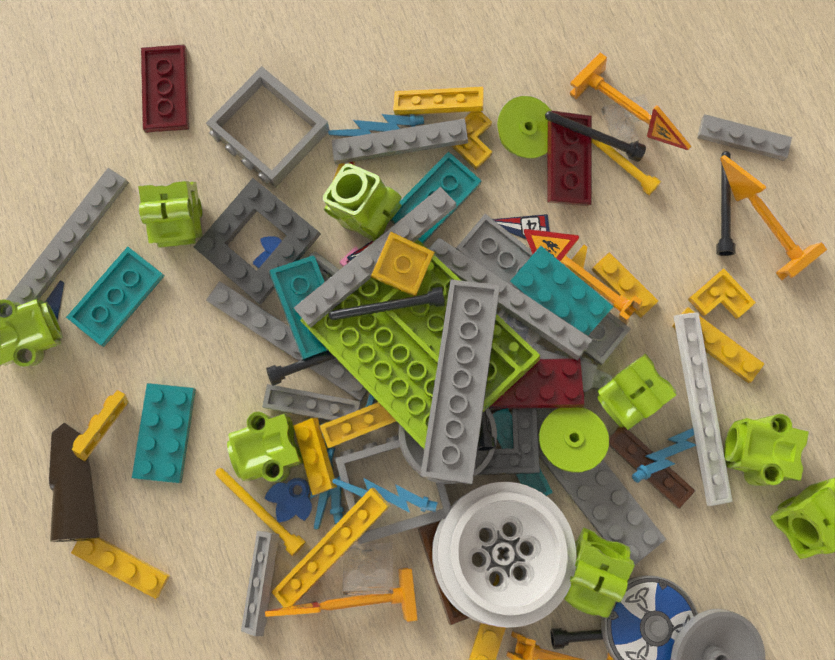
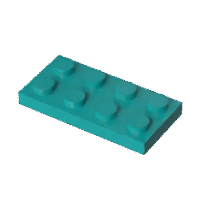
(451, 177)
(293, 285)
(561, 291)
(115, 296)
(163, 433)

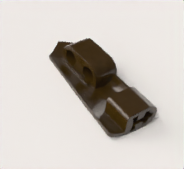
(72, 487)

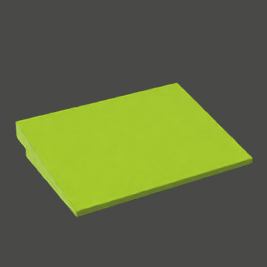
(399, 349)

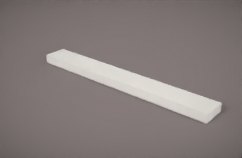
(702, 409)

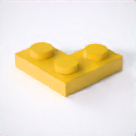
(475, 151)
(725, 290)

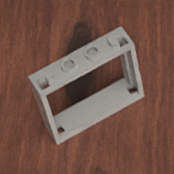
(296, 155)
(370, 450)

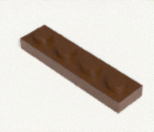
(665, 480)
(427, 537)

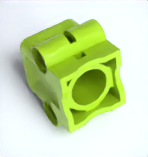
(361, 201)
(171, 213)
(30, 328)
(635, 393)
(765, 449)
(259, 451)
(809, 519)
(599, 574)

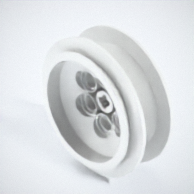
(545, 568)

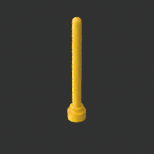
(647, 182)
(292, 542)

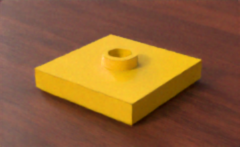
(402, 264)

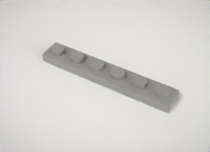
(399, 141)

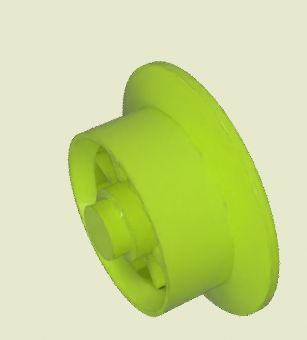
(524, 127)
(574, 439)

